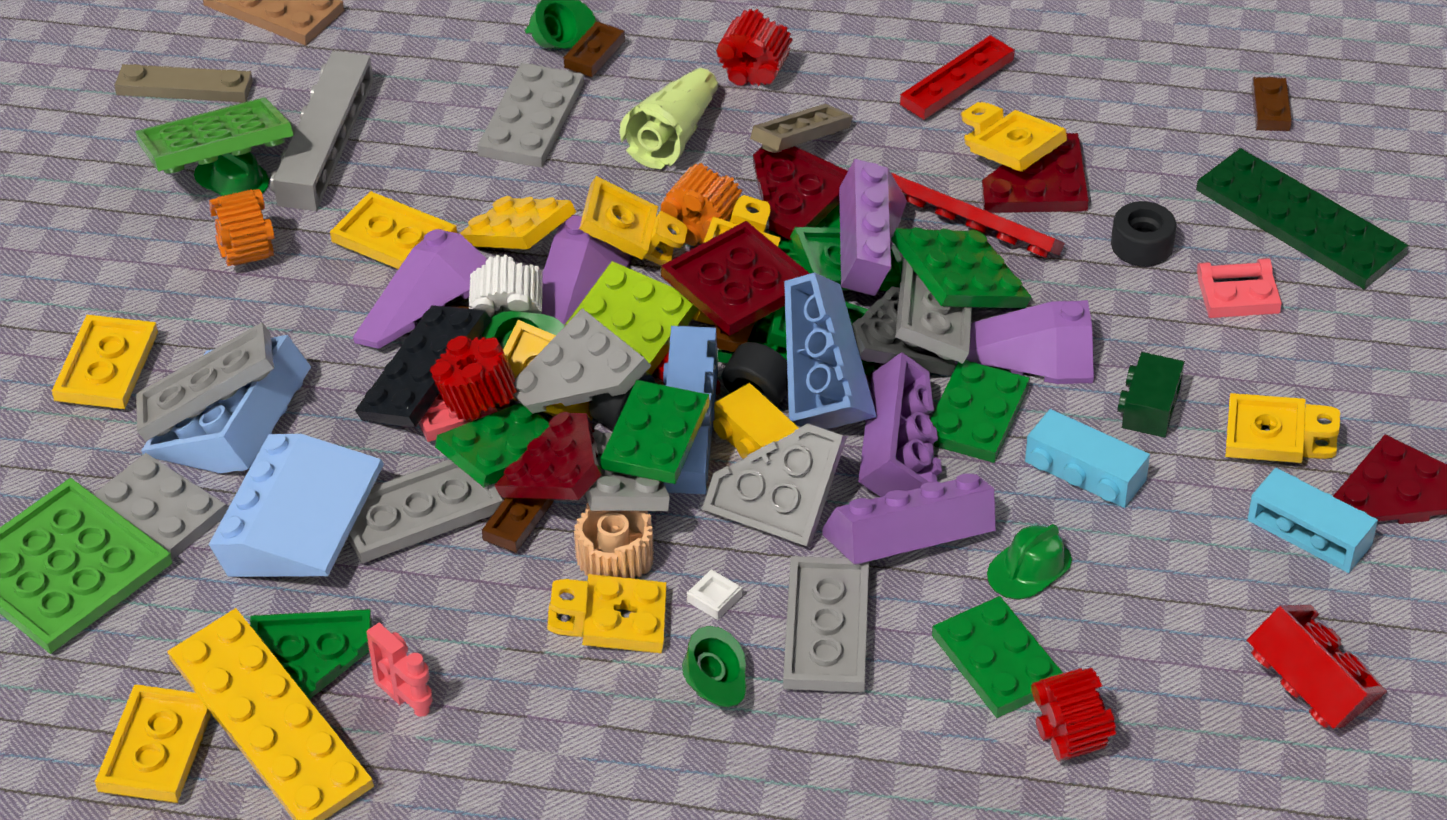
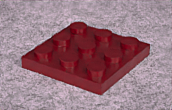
(734, 277)

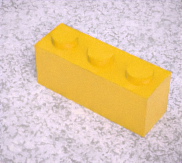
(750, 420)

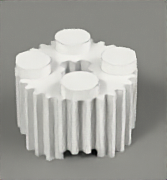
(506, 287)

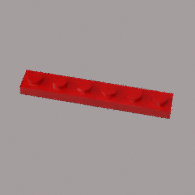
(979, 218)

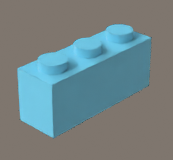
(1087, 458)
(1312, 520)

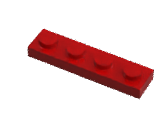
(957, 77)

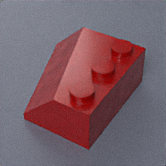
(1314, 666)

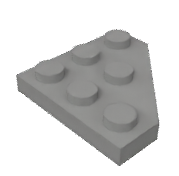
(578, 364)
(780, 484)

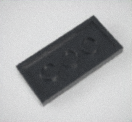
(406, 384)

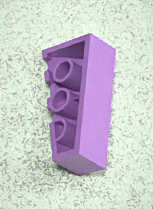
(868, 218)
(901, 437)
(912, 519)

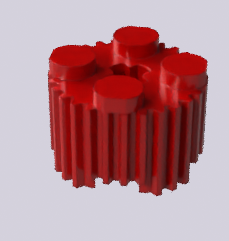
(753, 49)
(473, 376)
(1073, 713)

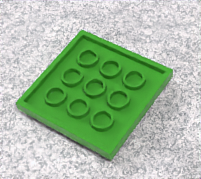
(214, 134)
(71, 564)

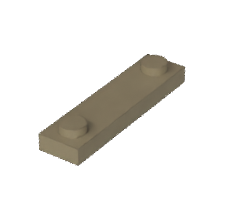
(183, 83)
(800, 127)

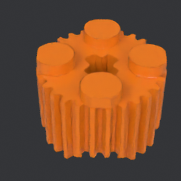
(699, 198)
(241, 228)

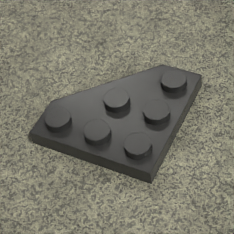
(878, 342)

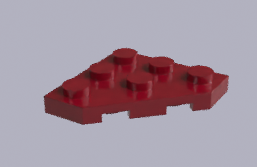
(1047, 185)
(797, 187)
(556, 463)
(1397, 484)

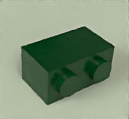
(1151, 394)

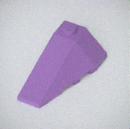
(574, 268)
(430, 275)
(1038, 340)

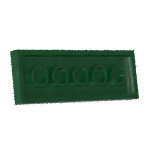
(1302, 218)

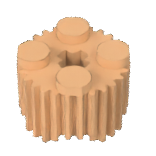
(614, 543)

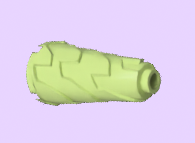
(667, 119)

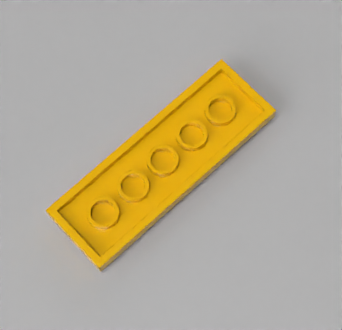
(270, 719)

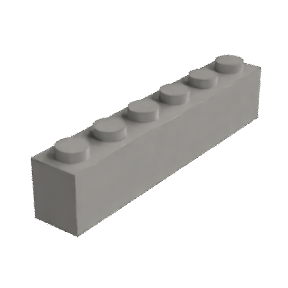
(322, 131)

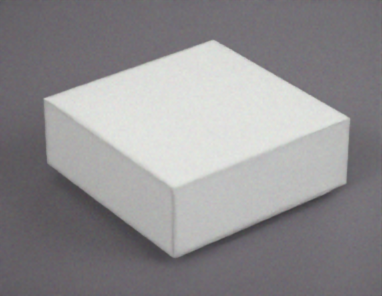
(714, 594)

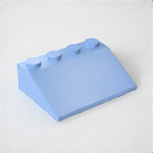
(234, 429)
(294, 508)

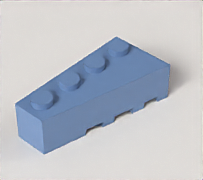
(822, 356)
(694, 368)

